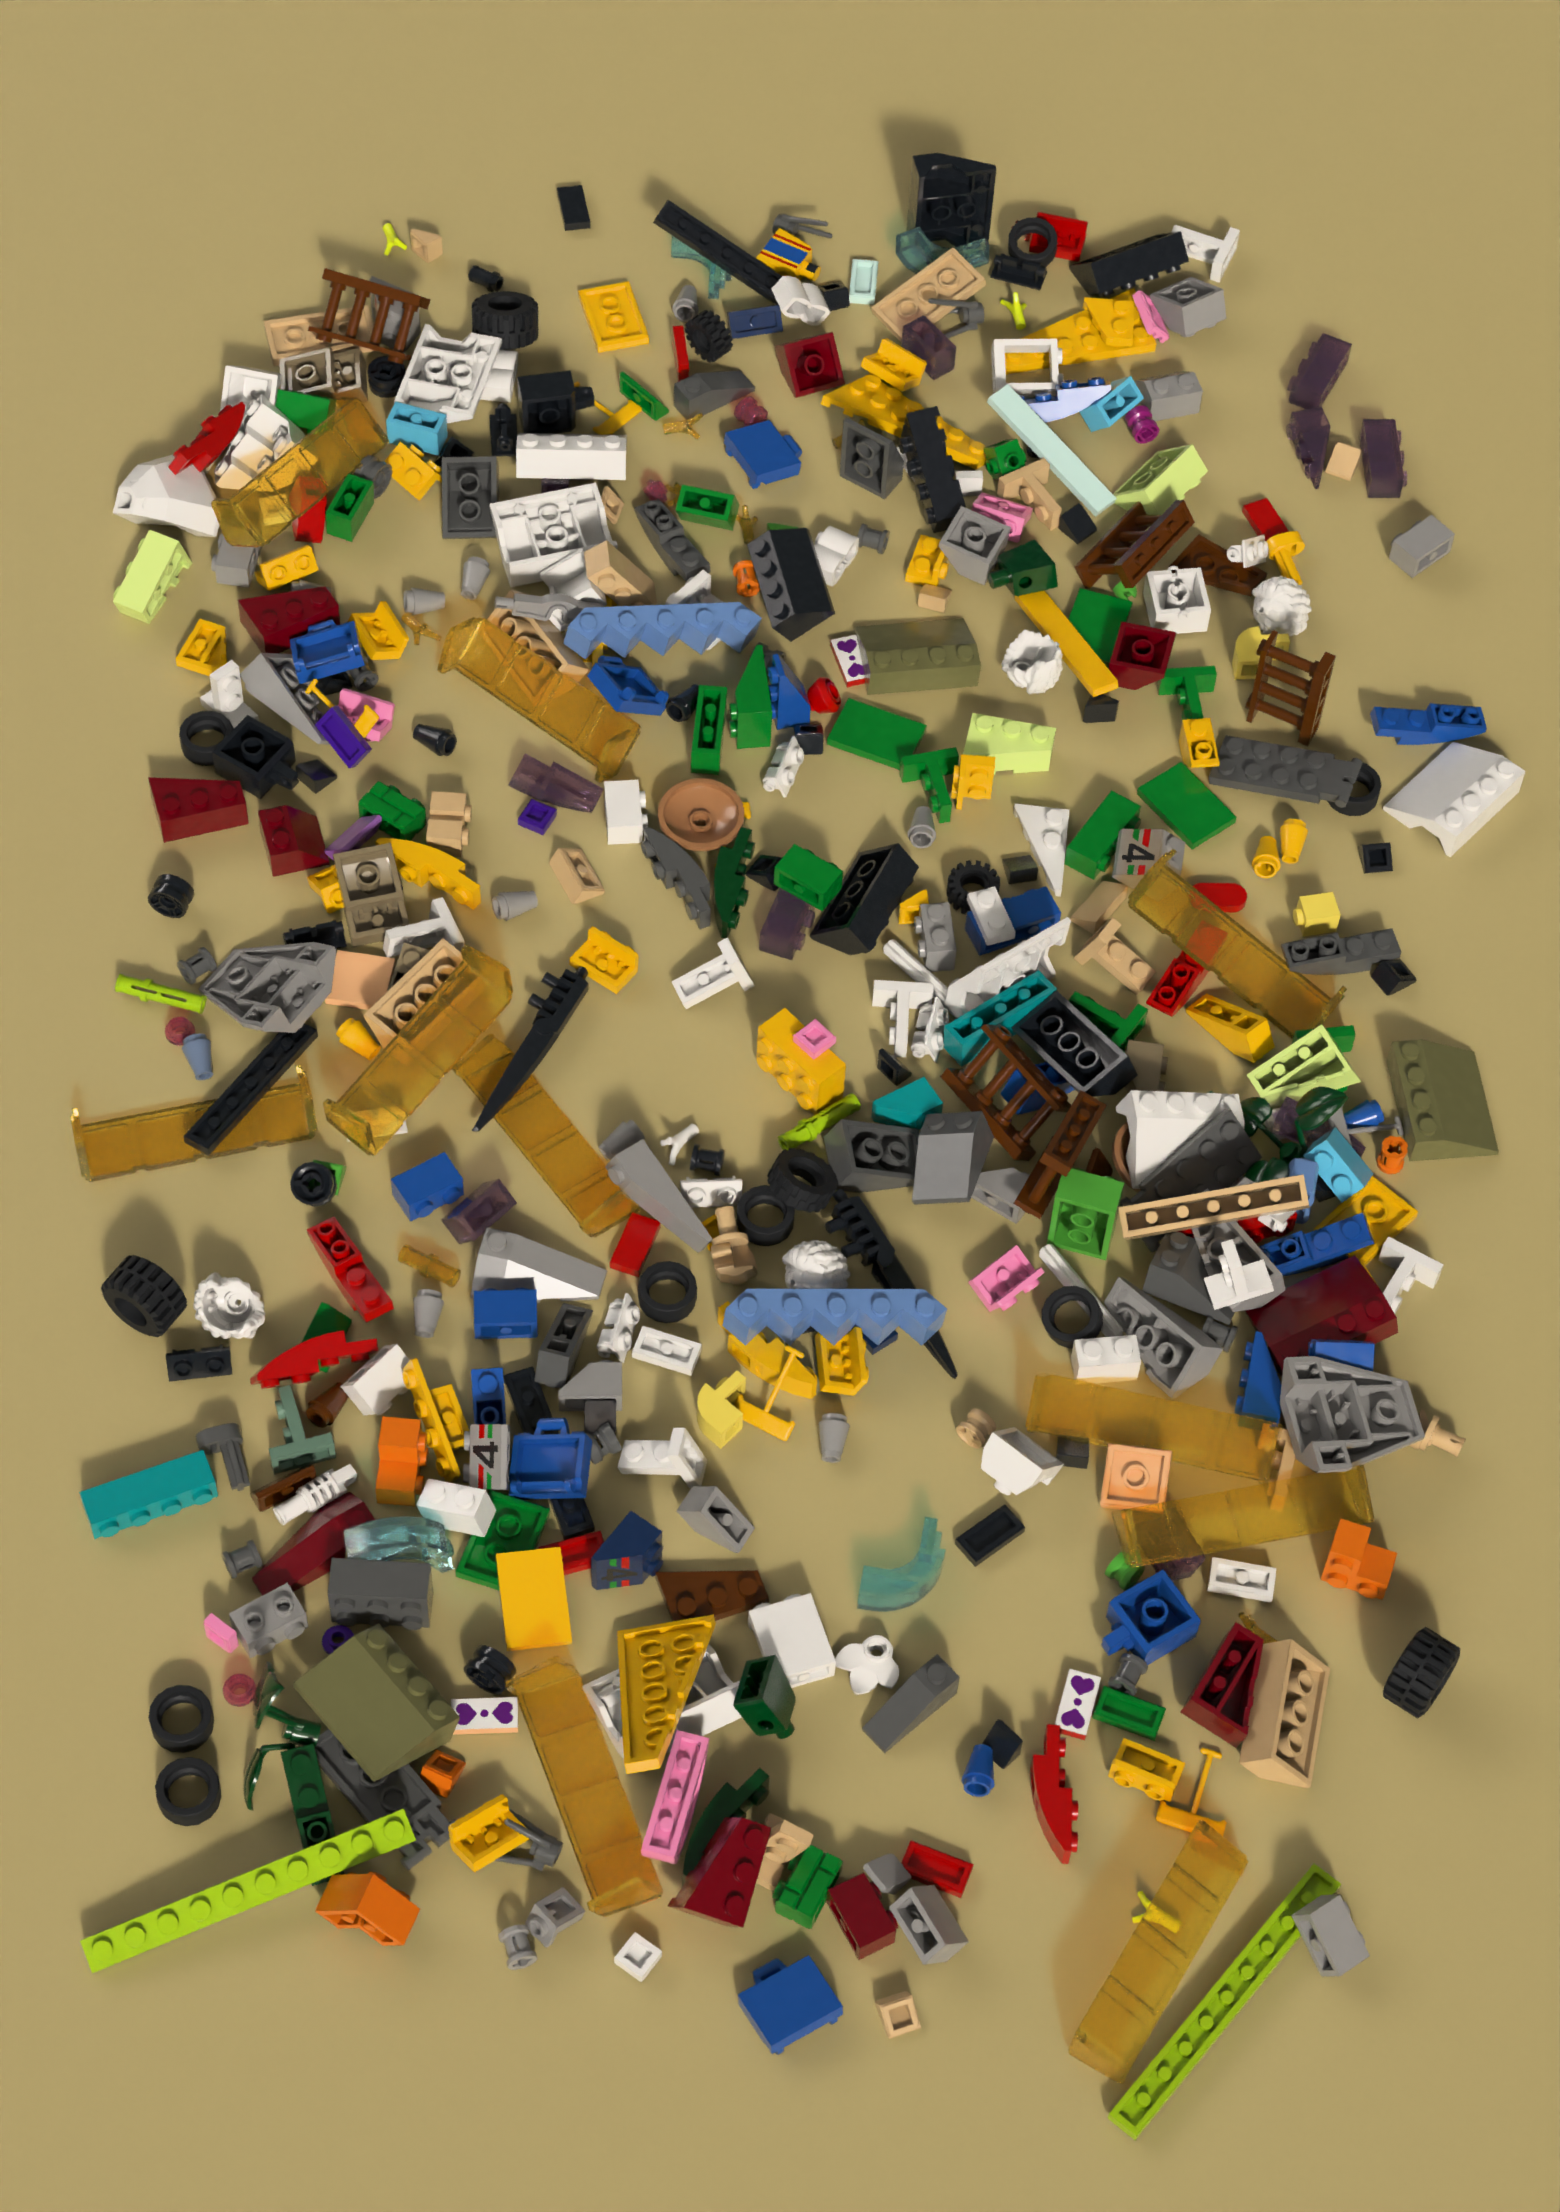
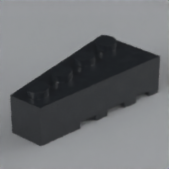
(931, 468)

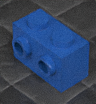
(427, 1187)
(505, 1313)

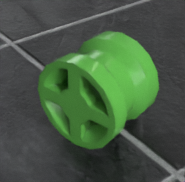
(1123, 1573)

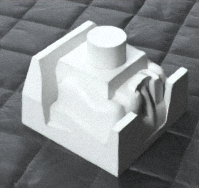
(246, 384)
(1017, 1462)

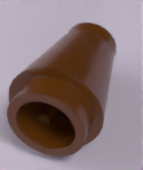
(326, 1406)

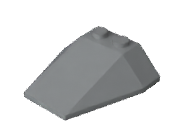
(273, 985)
(1345, 1413)

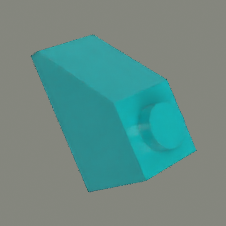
(907, 1105)

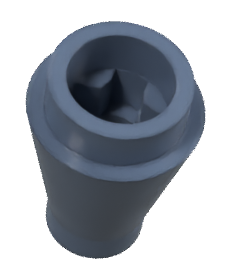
(198, 1054)

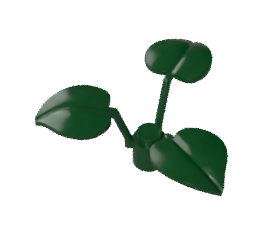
(1313, 1110)
(295, 1730)

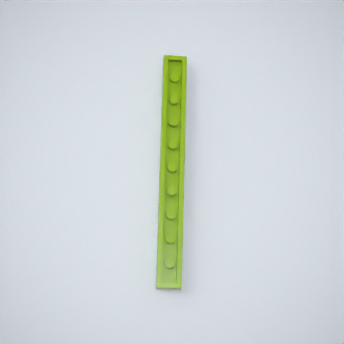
(247, 1890)
(1218, 2007)

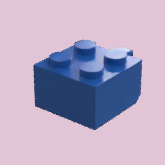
(1150, 1619)

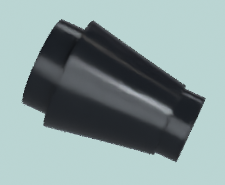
(683, 704)
(436, 739)

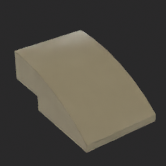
(326, 373)
(370, 893)

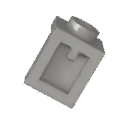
(553, 1915)

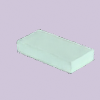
(863, 282)

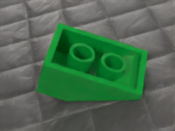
(752, 706)

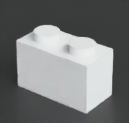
(623, 811)
(1106, 1359)
(378, 1381)
(457, 1507)

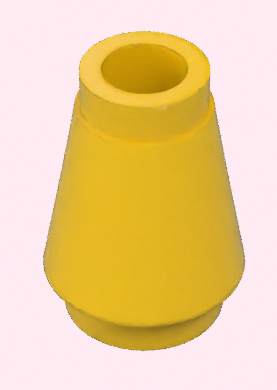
(1292, 838)
(1266, 859)
(357, 1038)

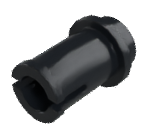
(492, 281)

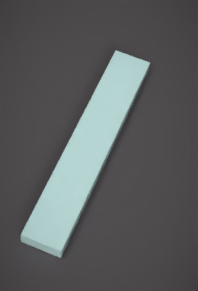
(1053, 449)

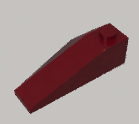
(313, 1546)

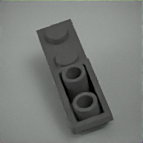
(669, 540)
(679, 871)
(1338, 955)

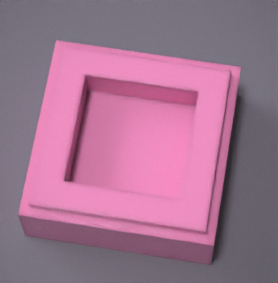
(814, 1039)
(220, 1633)

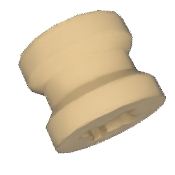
(976, 1428)

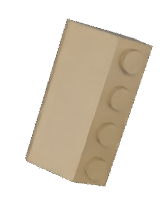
(541, 638)
(412, 991)
(1285, 1714)

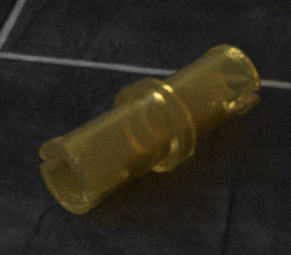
(429, 1265)

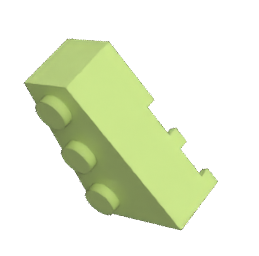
(150, 576)
(1013, 743)
(1302, 1066)

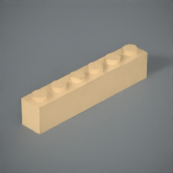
(1214, 1207)

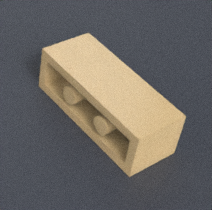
(618, 576)

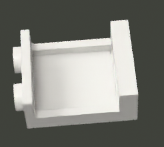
(570, 578)
(795, 1636)

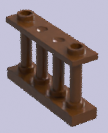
(386, 297)
(1144, 553)
(1315, 688)
(976, 1099)
(1060, 1154)

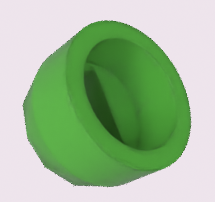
(1123, 593)

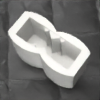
(801, 300)
(502, 377)
(835, 552)

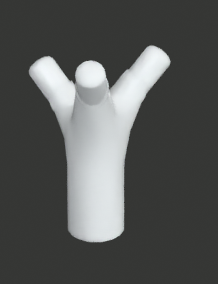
(679, 1140)

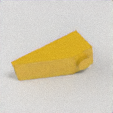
(1234, 1027)

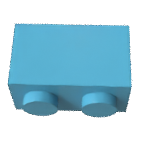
(1113, 405)
(418, 427)
(1339, 1164)

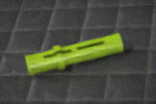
(127, 985)
(809, 1128)

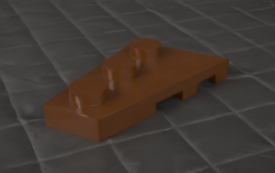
(1217, 568)
(710, 1592)

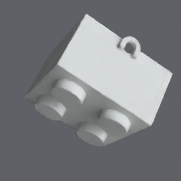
(1177, 600)

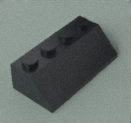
(1131, 263)
(791, 581)
(866, 900)
(1075, 1047)

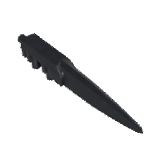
(546, 1028)
(875, 1248)

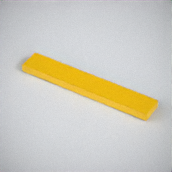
(1075, 650)

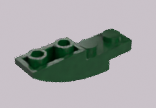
(730, 882)
(308, 1797)
(726, 1803)

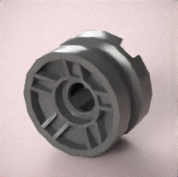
(377, 472)

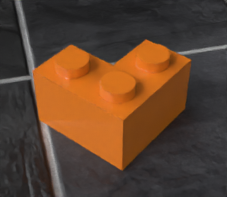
(401, 1456)
(1356, 1563)
(370, 1905)

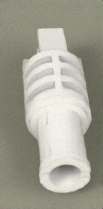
(316, 1493)

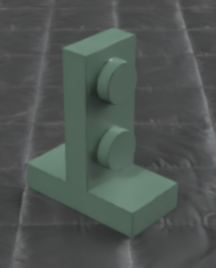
(297, 1450)

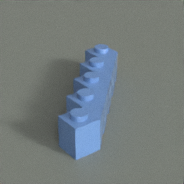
(661, 627)
(834, 1313)

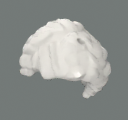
(1281, 606)
(1033, 662)
(815, 1266)
(220, 1312)

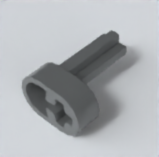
(227, 1440)

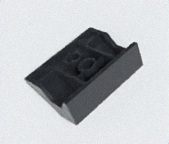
(951, 198)

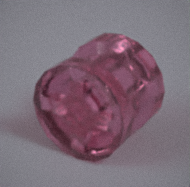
(750, 412)

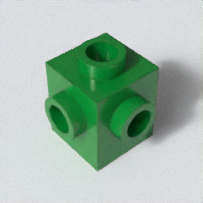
(1004, 457)

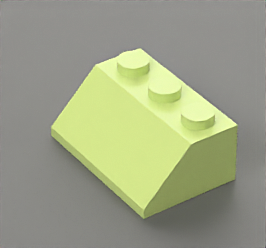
(1162, 480)

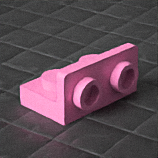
(1005, 512)

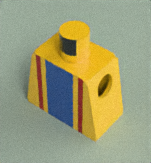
(789, 256)

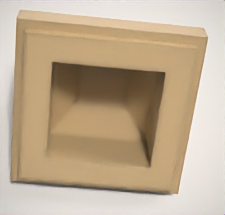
(612, 505)

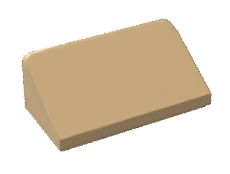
(575, 875)
(1099, 906)

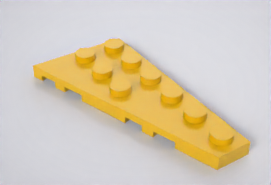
(1081, 342)
(887, 411)
(655, 1681)

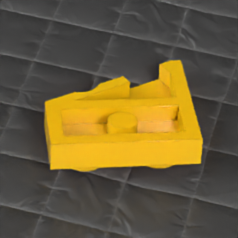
(204, 648)

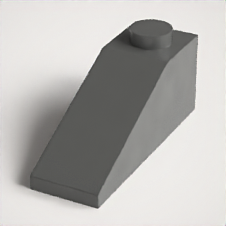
(709, 391)
(562, 1346)
(913, 1703)

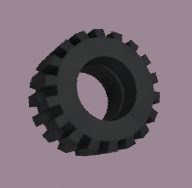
(506, 316)
(144, 1296)
(1421, 1672)

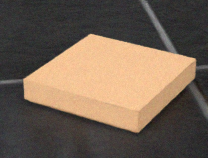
(360, 979)
(1135, 1476)

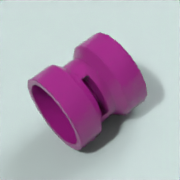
(1142, 425)

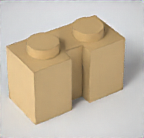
(448, 821)

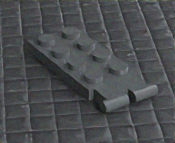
(1284, 771)
(1208, 1160)
(388, 1794)

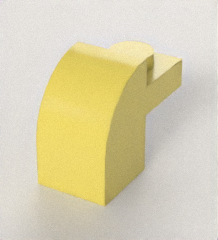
(1245, 656)
(715, 1409)

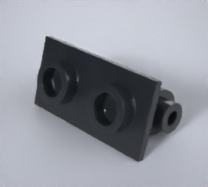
(1028, 275)
(503, 431)
(325, 933)
(199, 1364)

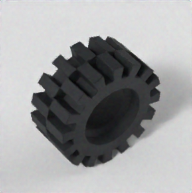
(708, 336)
(969, 874)

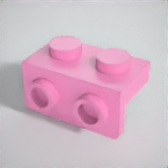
(353, 704)
(1005, 1279)

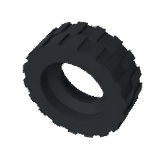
(795, 1192)

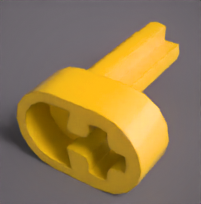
(1282, 548)

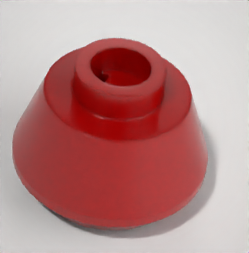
(824, 696)

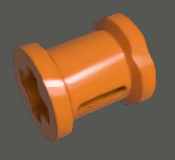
(746, 578)
(1395, 1159)

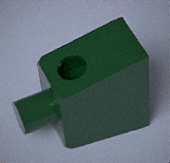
(1024, 570)
(765, 1698)

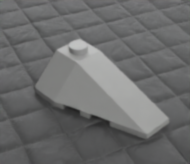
(275, 683)
(649, 1186)
(1209, 1245)
(515, 1262)
(1168, 1345)

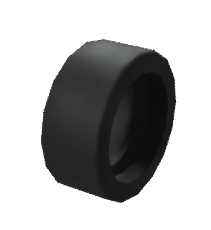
(1038, 226)
(199, 722)
(1361, 805)
(761, 1235)
(667, 1271)
(1062, 1296)
(177, 1695)
(186, 1767)

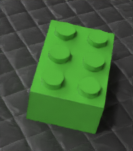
(1085, 1213)

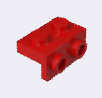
(1070, 237)

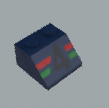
(628, 1554)

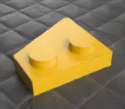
(1112, 319)

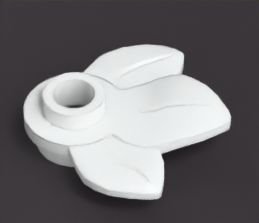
(866, 1668)

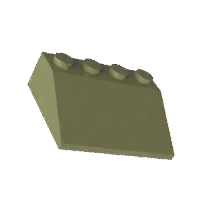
(918, 656)
(1440, 1101)
(377, 1703)

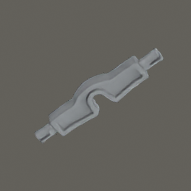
(543, 606)

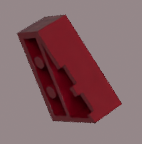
(286, 615)
(196, 806)
(1226, 1687)
(726, 1874)

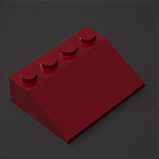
(1329, 1305)

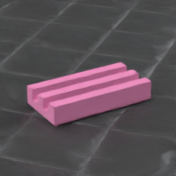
(1150, 316)

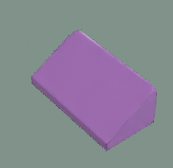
(355, 835)

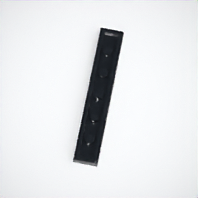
(718, 250)
(249, 1089)
(530, 1407)

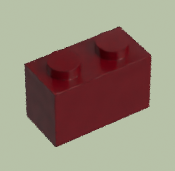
(862, 1915)

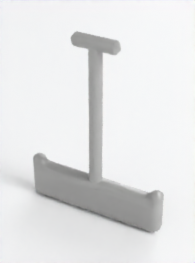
(1338, 1120)

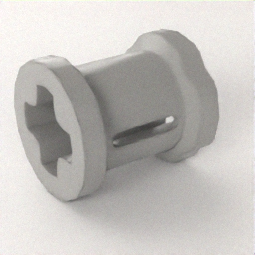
(511, 1938)

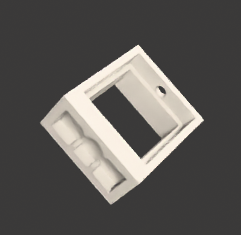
(1029, 390)

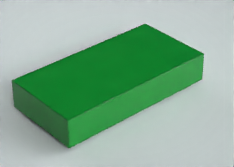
(1129, 1713)

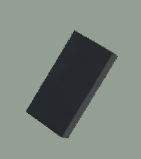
(573, 207)
(989, 1535)

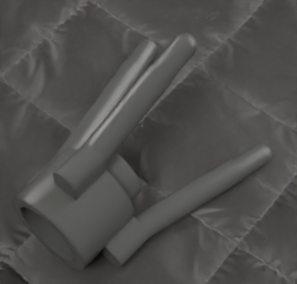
(791, 225)
(969, 313)
(544, 1846)

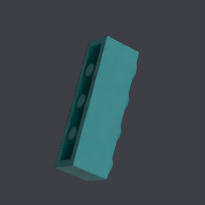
(964, 1035)
(149, 1494)

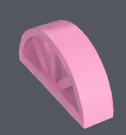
(676, 1798)

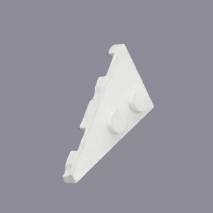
(1047, 834)

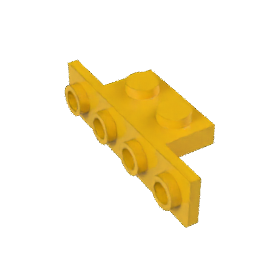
(441, 1419)

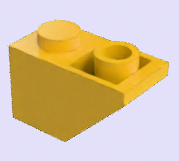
(1198, 743)

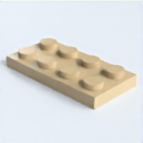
(945, 278)
(291, 335)

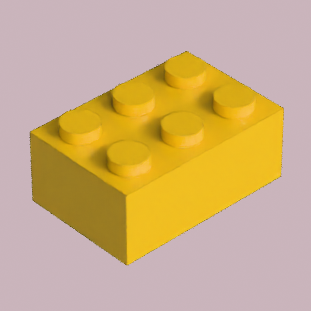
(811, 1081)

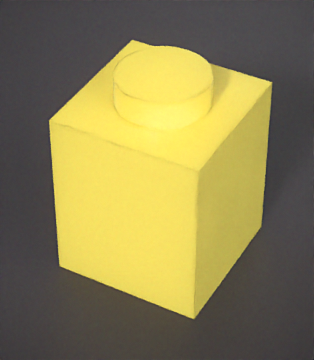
(1317, 914)

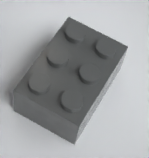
(380, 1593)

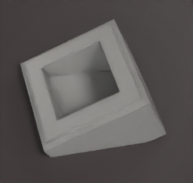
(887, 1873)

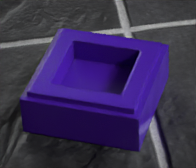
(537, 816)

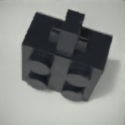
(550, 401)
(256, 758)

